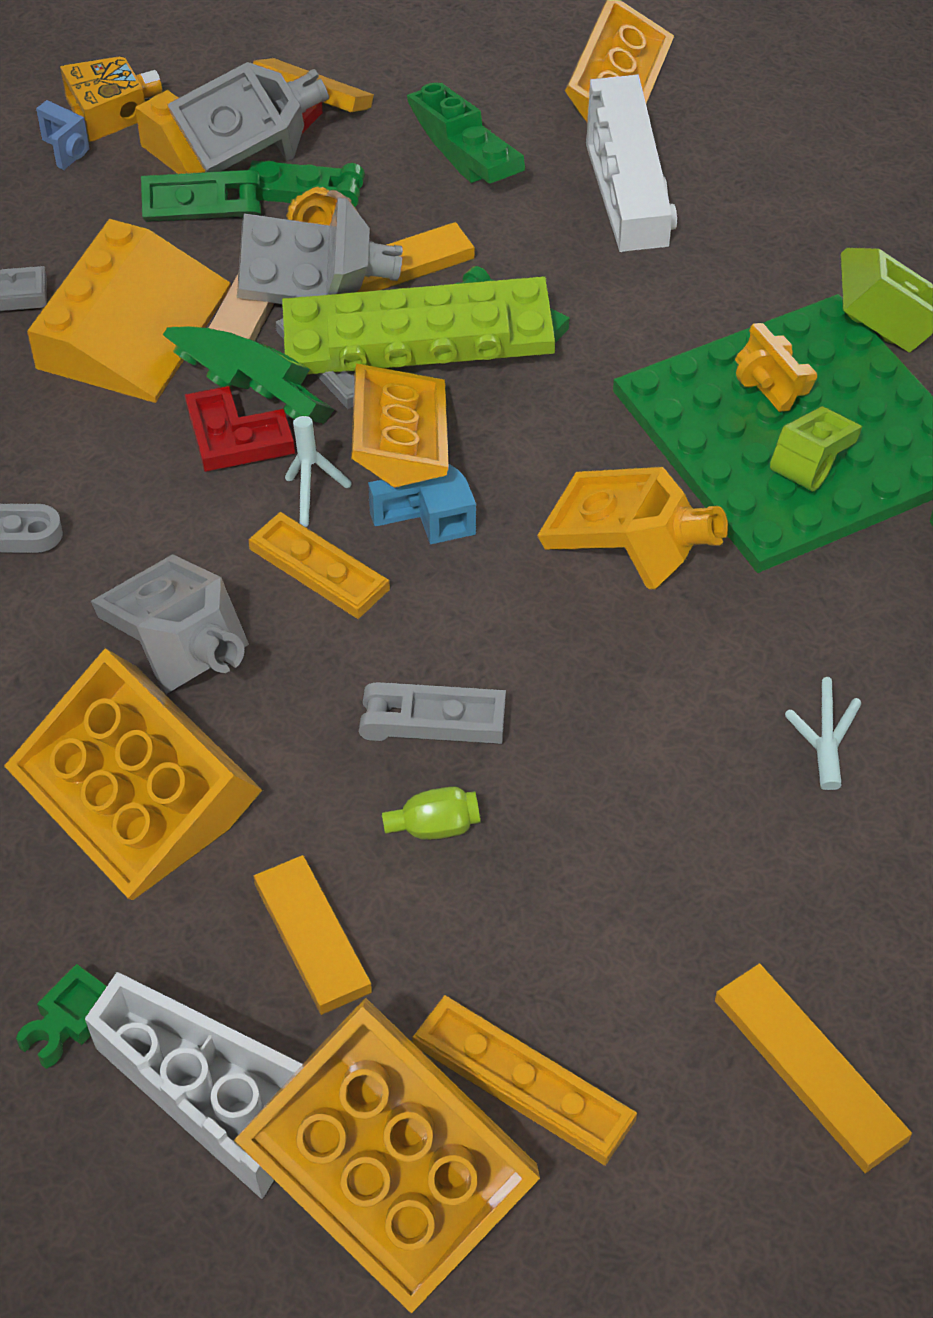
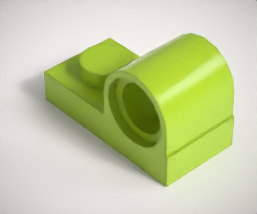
(810, 446)

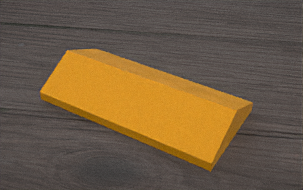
(619, 45)
(399, 425)

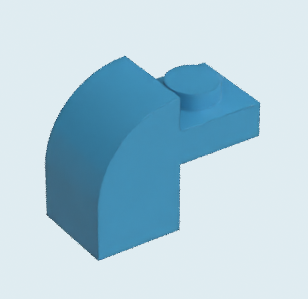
(440, 502)

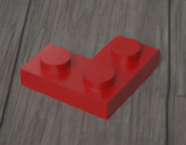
(234, 440)

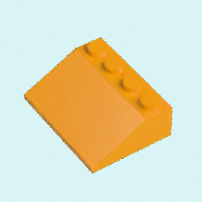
(115, 307)
(130, 776)
(388, 1155)

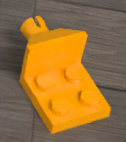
(633, 511)

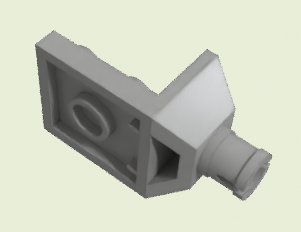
(245, 114)
(309, 258)
(178, 618)

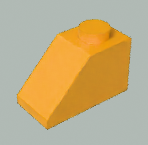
(163, 137)

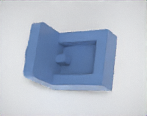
(64, 131)

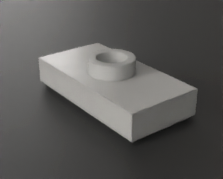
(23, 288)

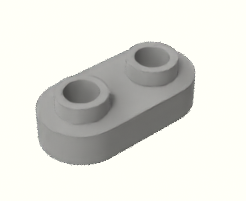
(29, 528)

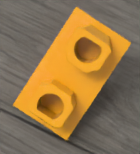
(770, 366)

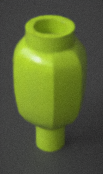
(435, 814)

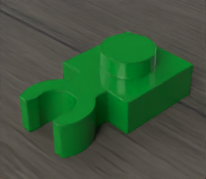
(63, 1014)

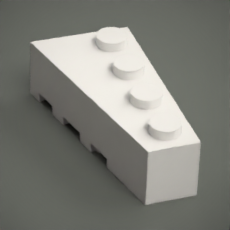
(628, 164)
(191, 1068)

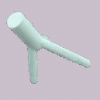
(306, 456)
(827, 744)

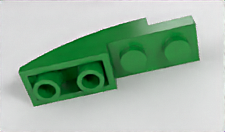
(459, 134)
(249, 364)

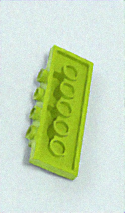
(419, 325)

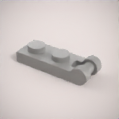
(433, 713)

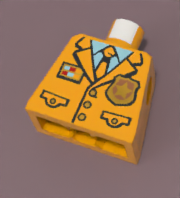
(107, 93)

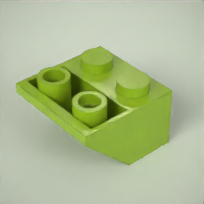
(887, 297)

